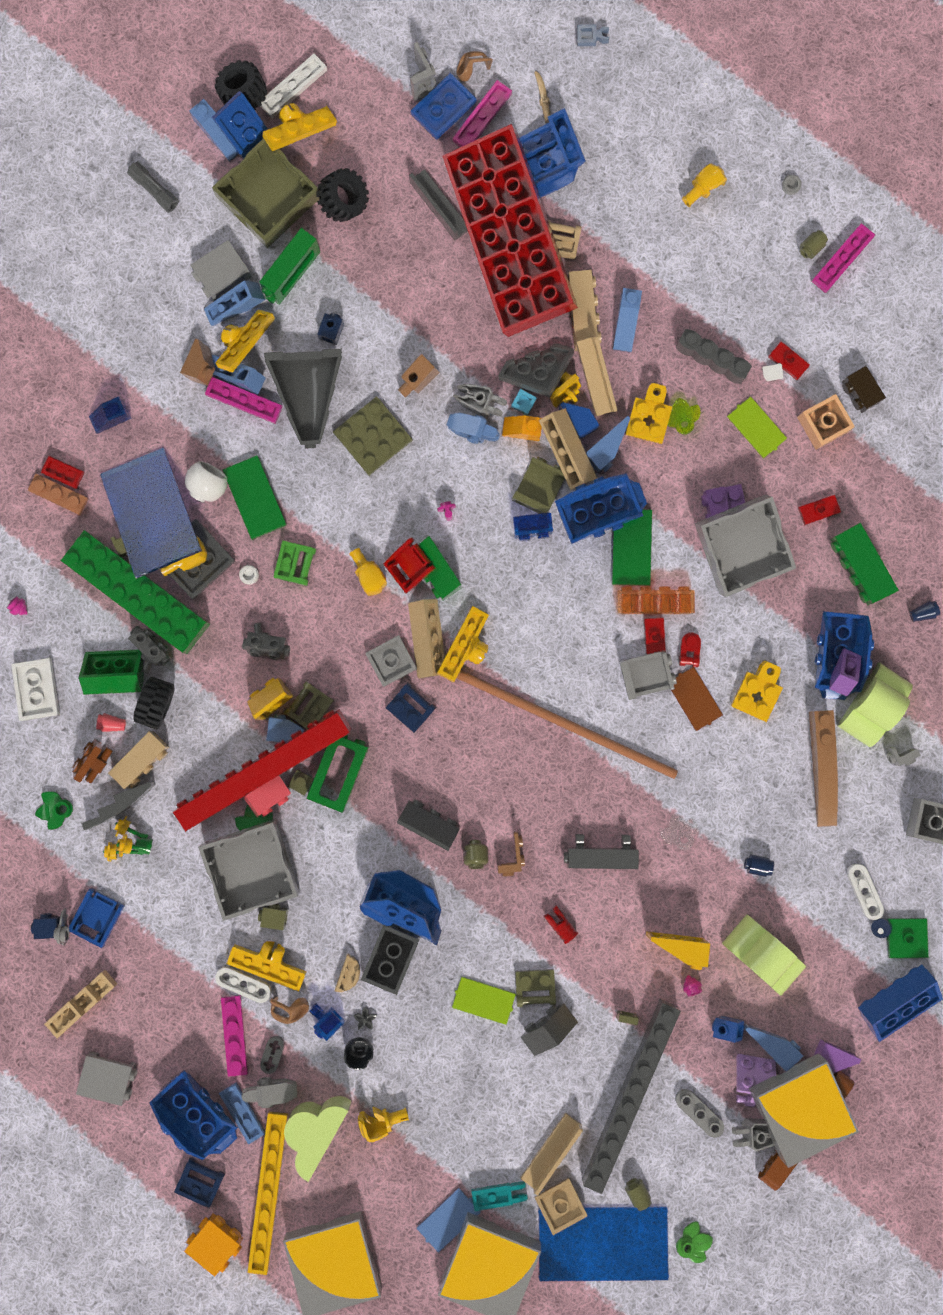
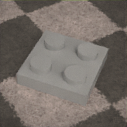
(391, 661)

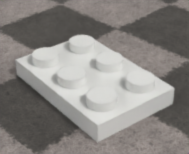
(35, 689)

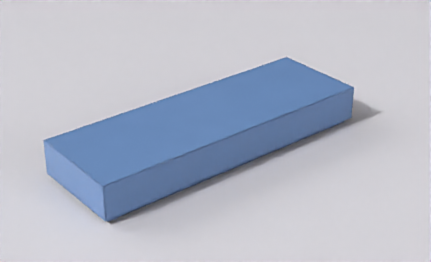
(242, 1113)

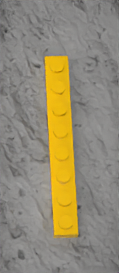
(267, 1193)

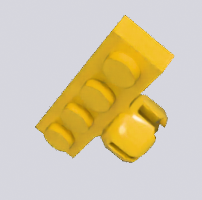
(297, 125)
(242, 339)
(465, 645)
(267, 964)

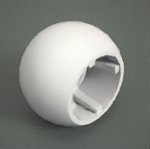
(205, 482)

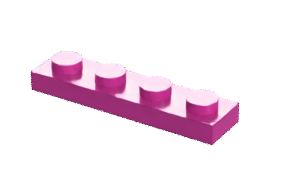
(483, 114)
(843, 258)
(243, 400)
(234, 1035)

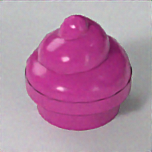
(17, 606)
(692, 986)

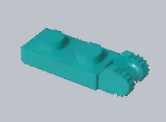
(497, 1195)

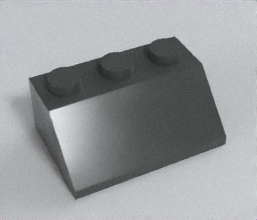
(429, 824)

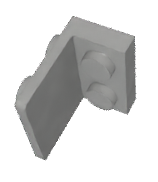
(422, 81)

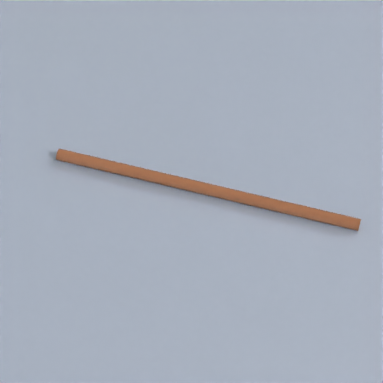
(567, 724)

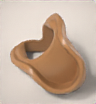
(465, 65)
(295, 1011)

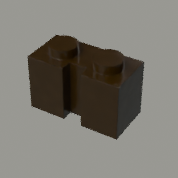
(863, 389)

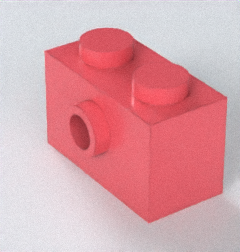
(267, 796)

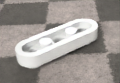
(871, 897)
(234, 984)

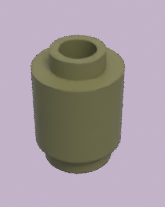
(813, 244)
(638, 1194)

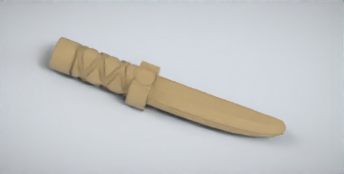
(544, 101)

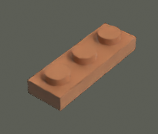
(57, 494)

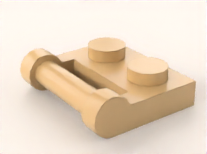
(566, 245)

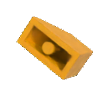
(522, 427)

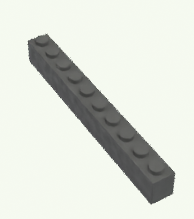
(630, 1096)

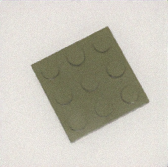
(372, 436)

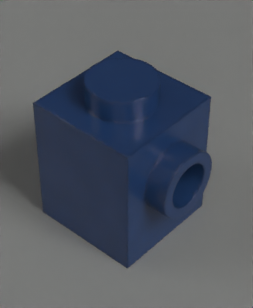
(331, 328)
(44, 926)

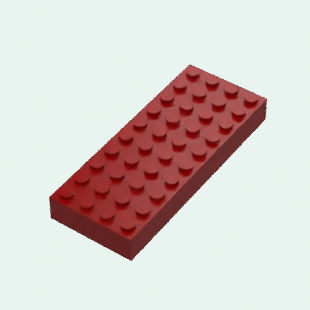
(509, 231)

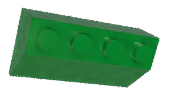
(863, 564)

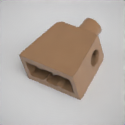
(424, 370)

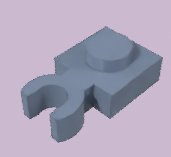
(588, 35)

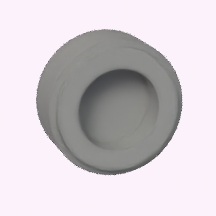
(791, 184)

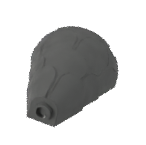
(306, 389)

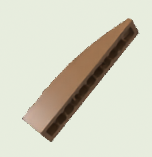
(824, 766)

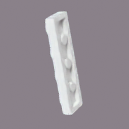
(293, 85)

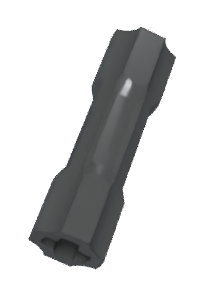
(143, 178)

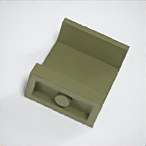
(539, 486)

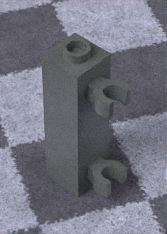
(602, 858)

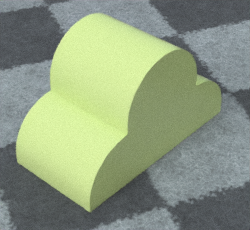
(877, 706)
(764, 954)
(312, 1130)

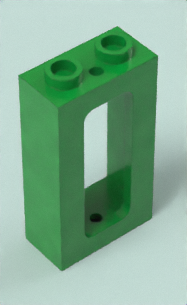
(289, 266)
(354, 770)

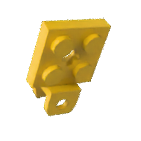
(654, 407)
(761, 683)

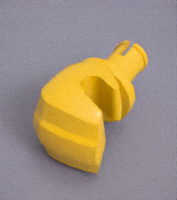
(706, 180)
(189, 562)
(369, 574)
(379, 1126)

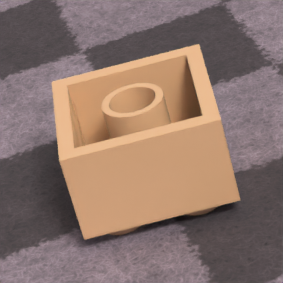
(825, 422)

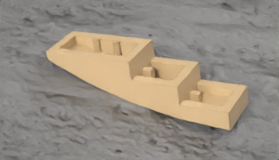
(80, 1004)

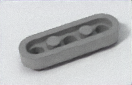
(693, 1107)

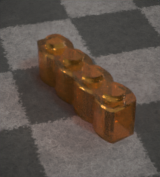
(655, 601)

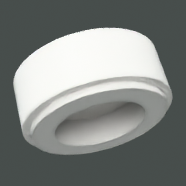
(249, 575)

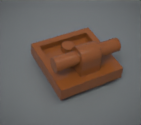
(91, 760)

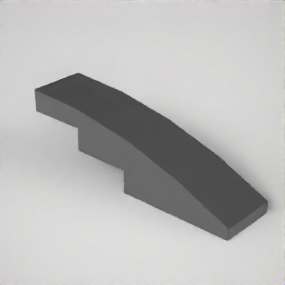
(123, 802)

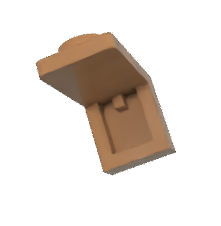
(509, 868)

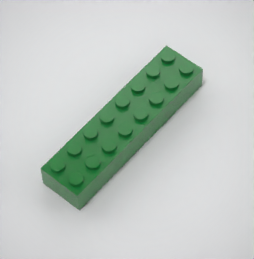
(138, 596)

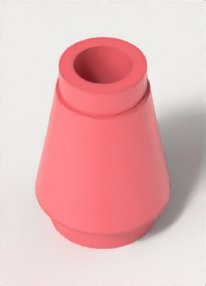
(110, 723)

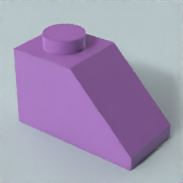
(846, 672)
(836, 1057)

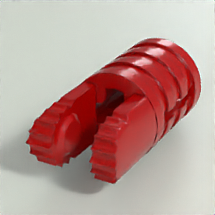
(563, 928)

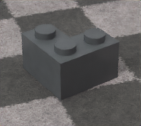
(549, 1030)

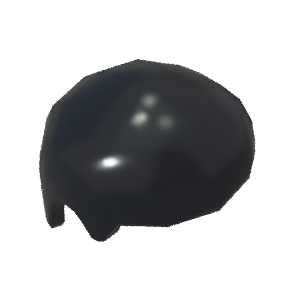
(358, 1059)

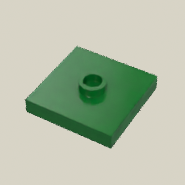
(908, 938)

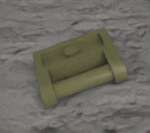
(314, 709)
(535, 981)

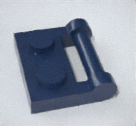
(406, 712)
(197, 1189)

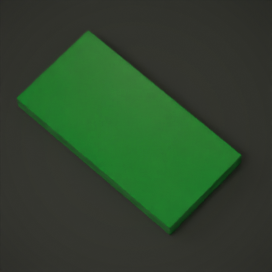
(254, 497)
(633, 552)

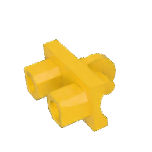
(567, 391)

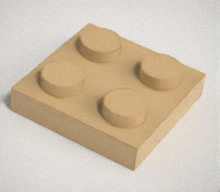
(560, 1206)

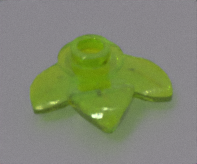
(683, 413)

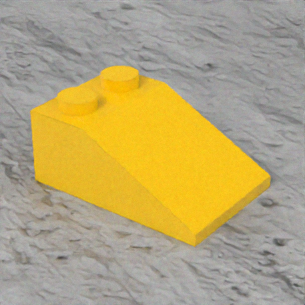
(269, 699)
(689, 949)

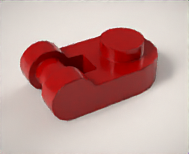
(692, 643)

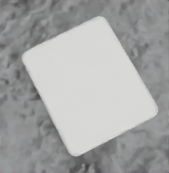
(773, 372)

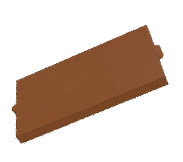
(695, 699)

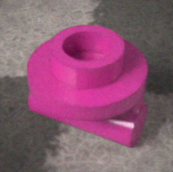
(447, 506)

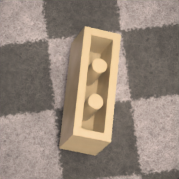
(139, 760)

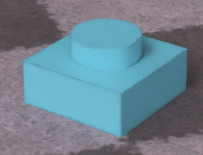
(524, 402)

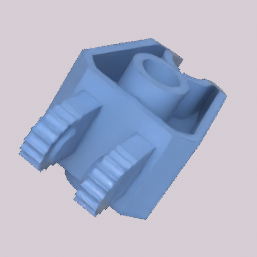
(472, 427)

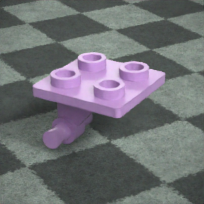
(750, 1072)

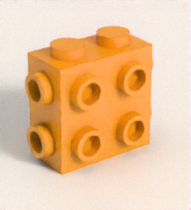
(214, 1244)

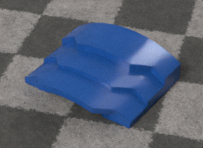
(553, 153)

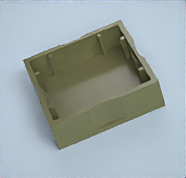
(266, 193)

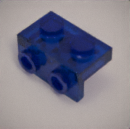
(532, 526)

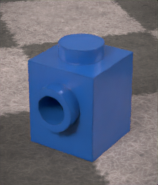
(728, 1028)

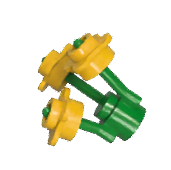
(125, 845)

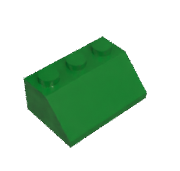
(442, 577)
(111, 672)

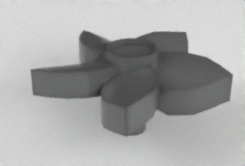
(365, 1019)

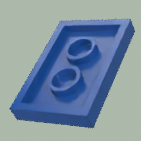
(443, 106)
(240, 124)

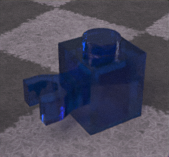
(327, 1022)

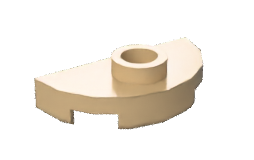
(349, 974)

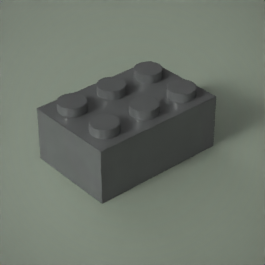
(390, 958)

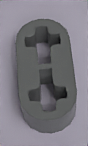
(276, 1056)

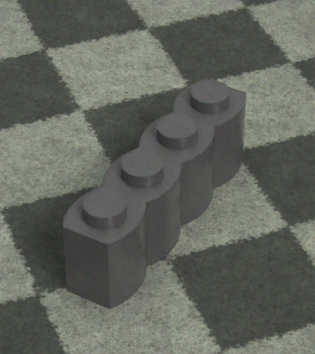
(718, 359)

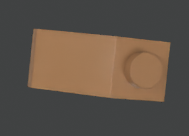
(199, 363)

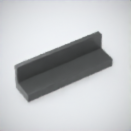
(438, 204)

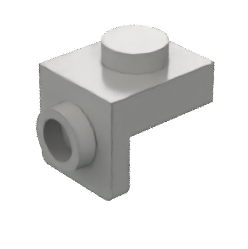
(907, 757)

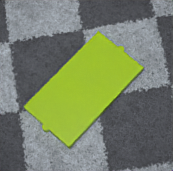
(757, 427)
(483, 1000)

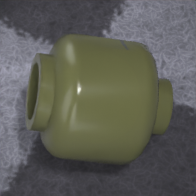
(475, 855)

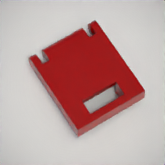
(412, 561)

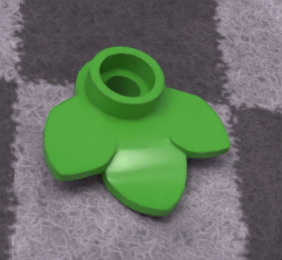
(697, 1243)

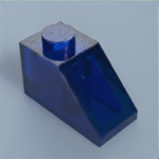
(109, 415)

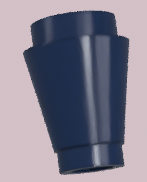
(925, 612)

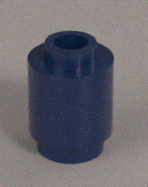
(759, 865)

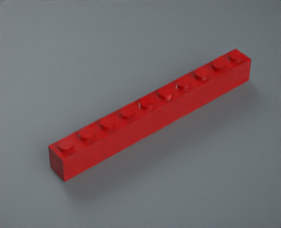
(262, 770)

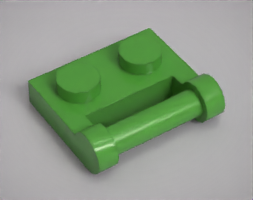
(288, 562)

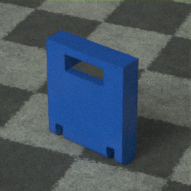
(98, 914)

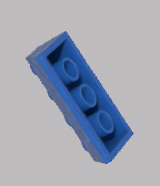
(900, 1002)

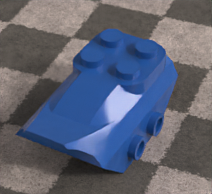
(600, 507)
(838, 633)
(403, 901)
(192, 1117)

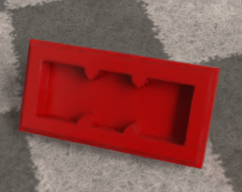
(790, 361)
(62, 472)
(819, 509)
(654, 635)

